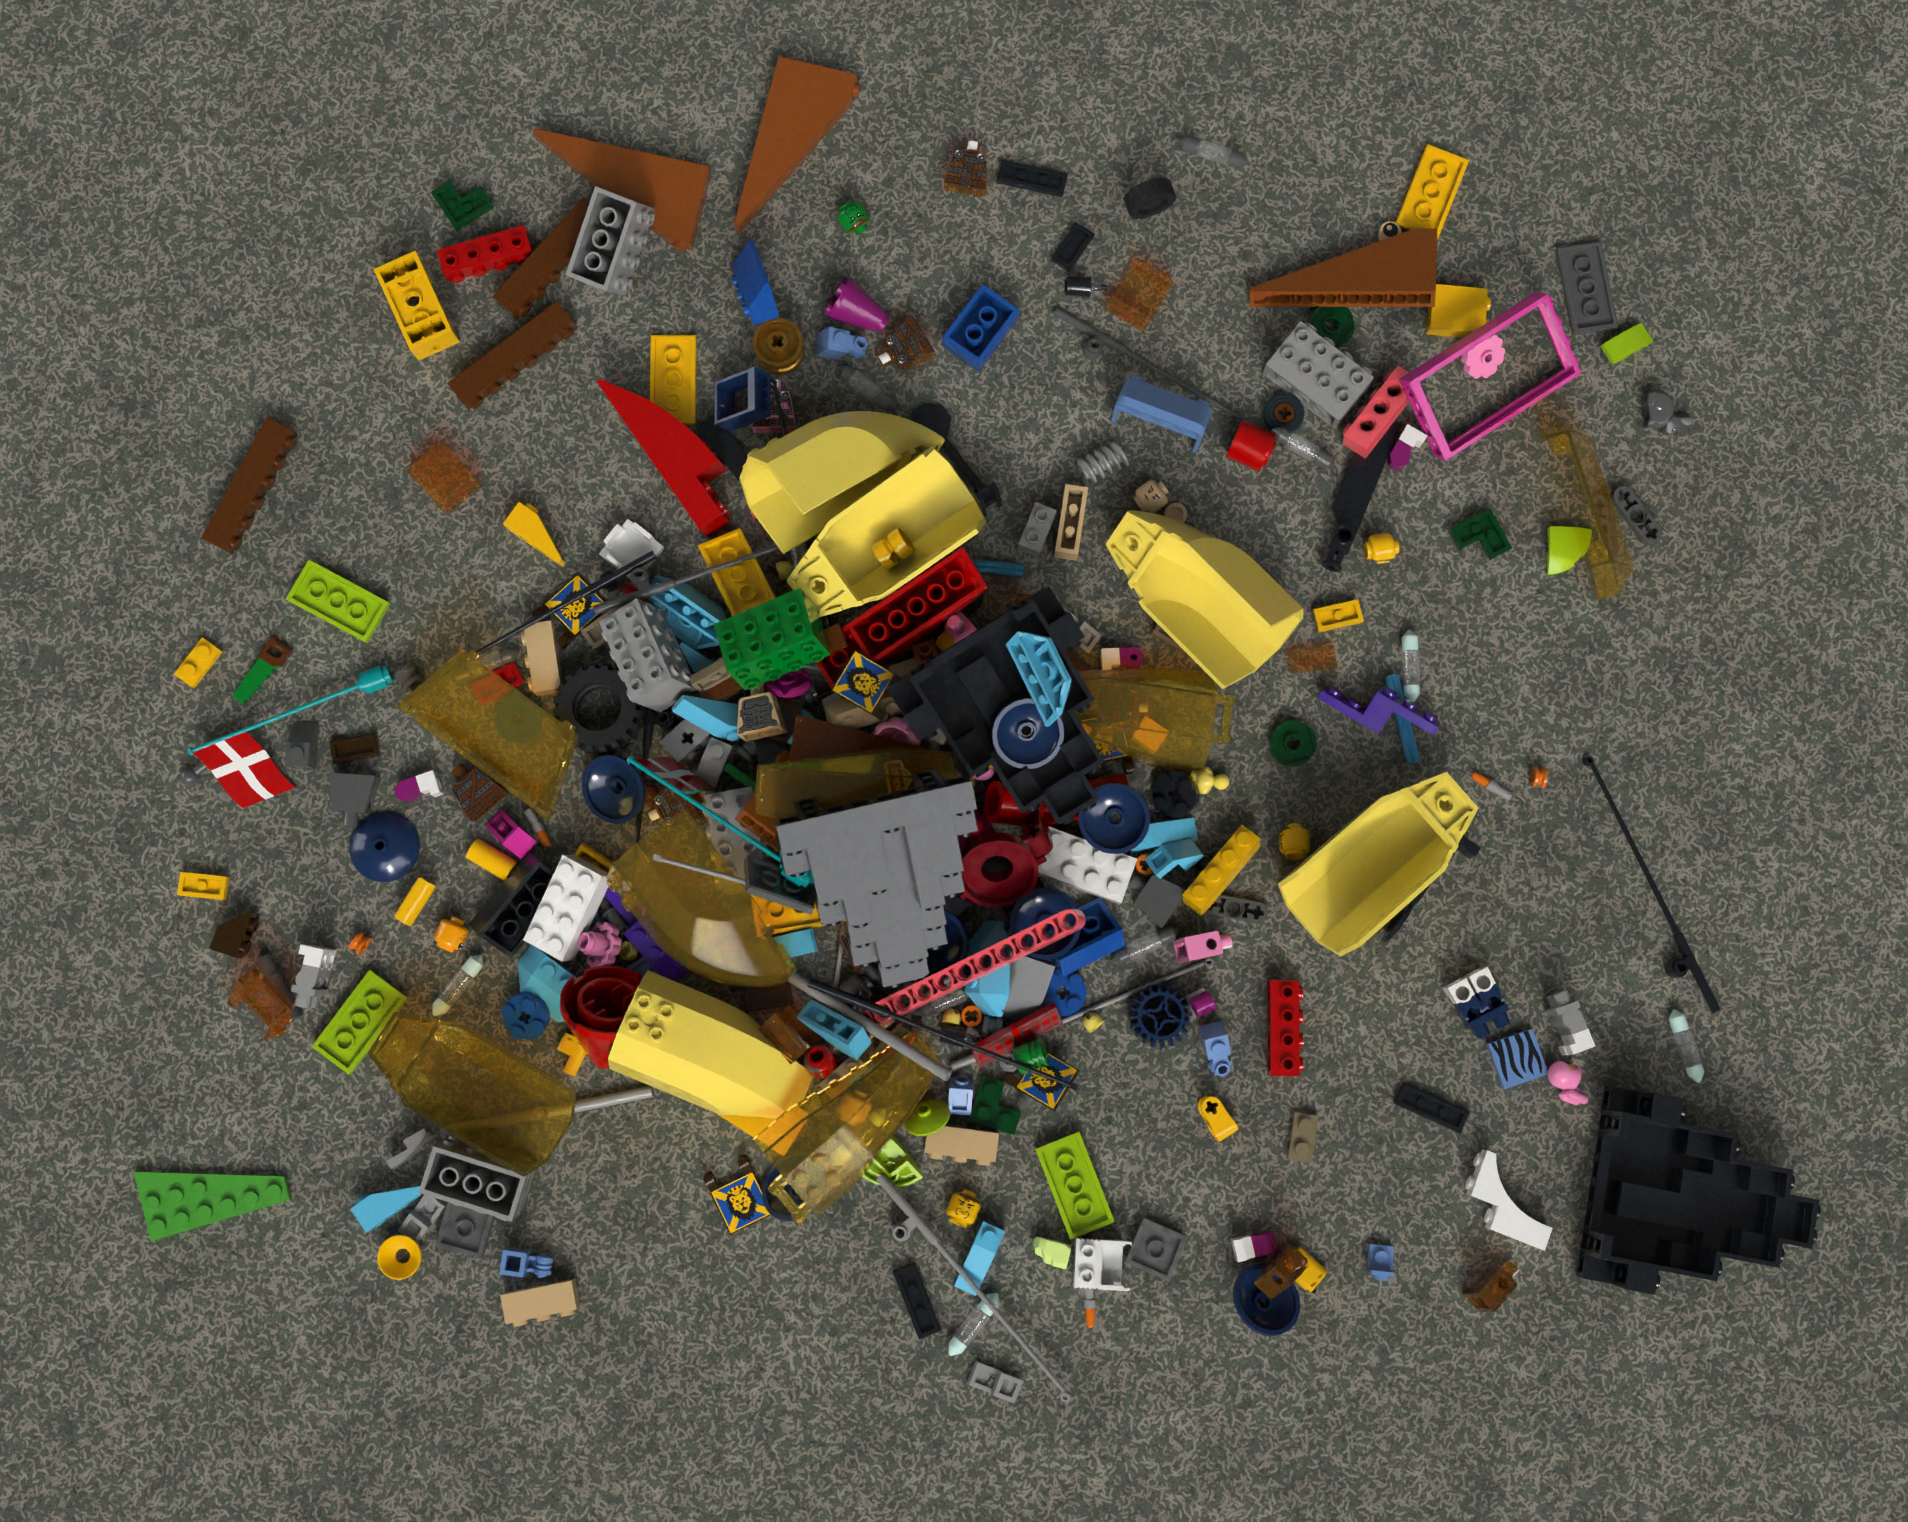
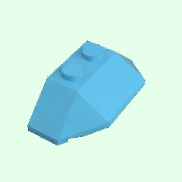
(689, 614)
(1042, 673)
(543, 978)
(993, 990)

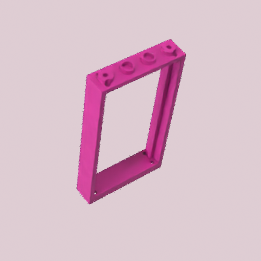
(1421, 406)

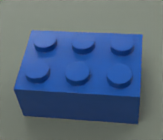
(980, 328)

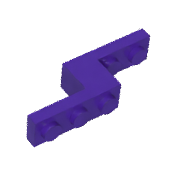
(1379, 709)
(645, 944)

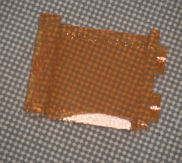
(1140, 295)
(443, 477)
(264, 1000)
(789, 1034)

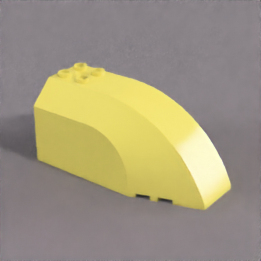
(825, 467)
(922, 500)
(1204, 594)
(1378, 863)
(704, 1052)

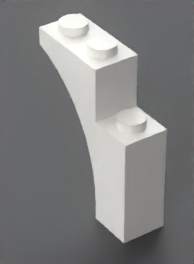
(1504, 1215)

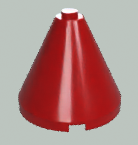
(596, 1007)

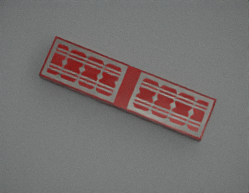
(1018, 1033)

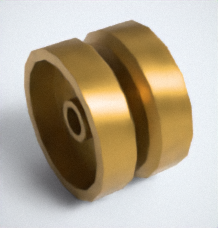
(778, 333)

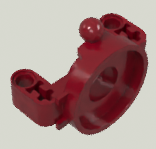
(1023, 851)

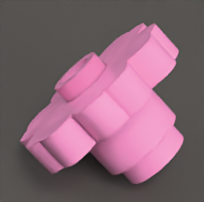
(1484, 357)
(600, 944)

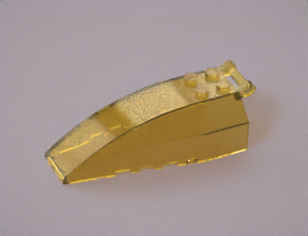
(1156, 714)
(844, 777)
(840, 1131)

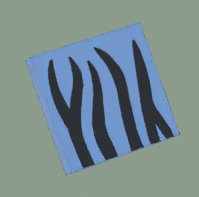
(1517, 1059)

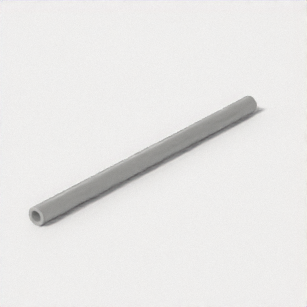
(873, 1028)
(604, 1100)

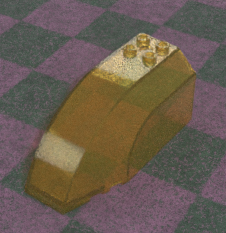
(697, 916)
(475, 1089)

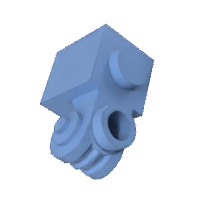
(836, 342)
(1216, 1047)
(521, 1261)

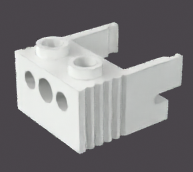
(1098, 1264)

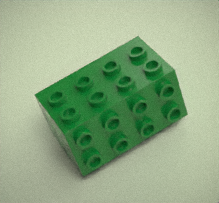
(772, 639)

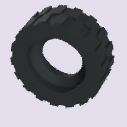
(1149, 198)

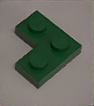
(461, 210)
(1483, 529)
(987, 1110)

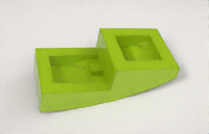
(1626, 343)

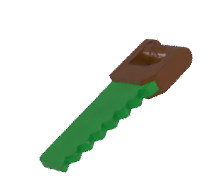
(262, 669)

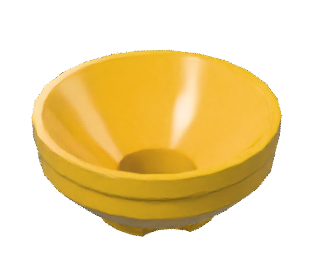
(388, 1261)

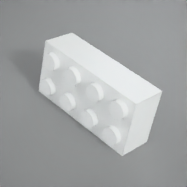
(1086, 868)
(567, 907)

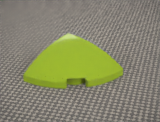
(1565, 547)
(895, 1165)

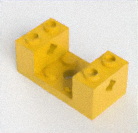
(423, 325)

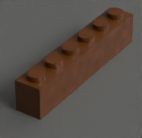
(543, 265)
(512, 356)
(250, 486)

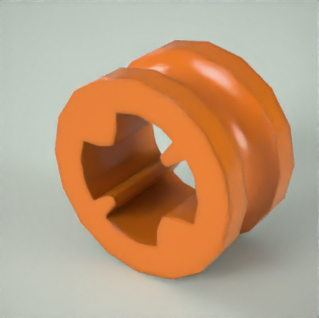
(1539, 777)
(1142, 858)
(360, 943)
(971, 1009)

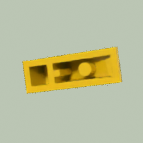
(529, 527)

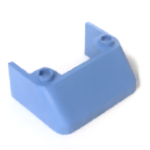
(1163, 408)

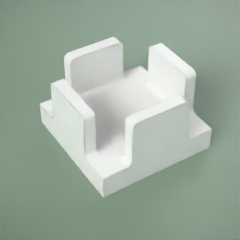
(627, 544)

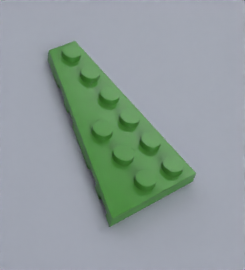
(192, 1200)

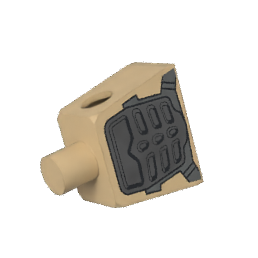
(759, 715)

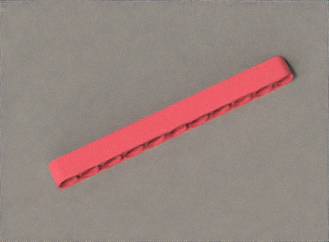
(977, 964)

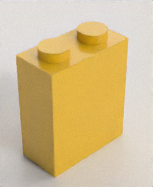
(1457, 311)

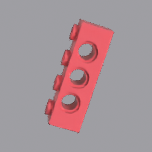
(1364, 441)

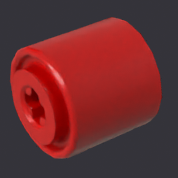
(1252, 446)
(1000, 806)

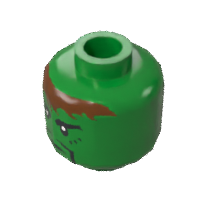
(853, 217)

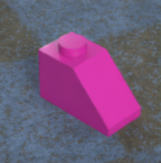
(511, 834)

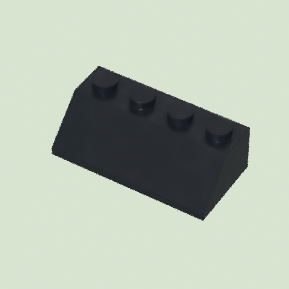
(513, 905)

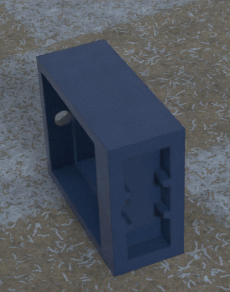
(758, 398)

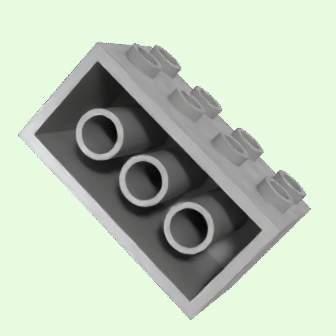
(610, 241)
(1318, 374)
(647, 655)
(728, 843)
(474, 1180)

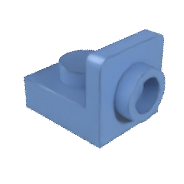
(960, 1095)
(1380, 1261)

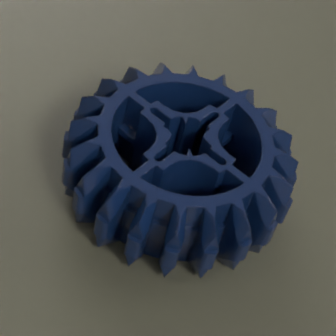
(1180, 1021)

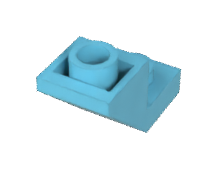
(1170, 854)
(798, 942)

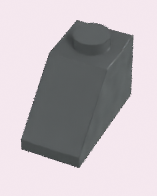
(302, 746)

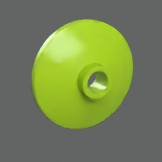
(928, 1117)

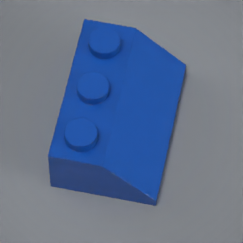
(753, 286)
(1097, 938)

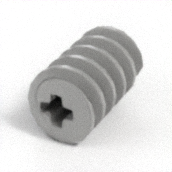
(1100, 462)

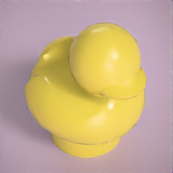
(1205, 780)

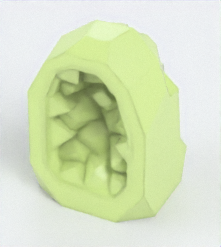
(1052, 1251)

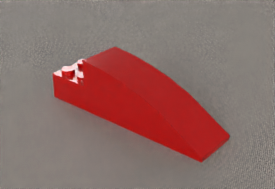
(677, 455)
(908, 614)

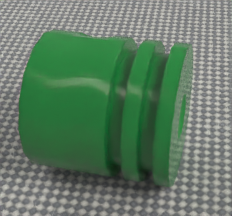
(1032, 1055)

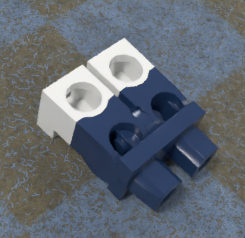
(1478, 1001)

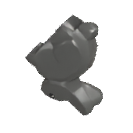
(1659, 412)

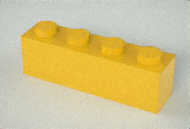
(1221, 870)

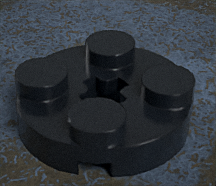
(1186, 787)

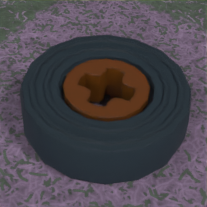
(1291, 405)

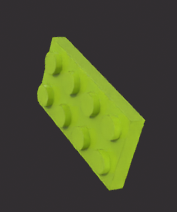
(338, 601)
(359, 1022)
(1074, 1185)

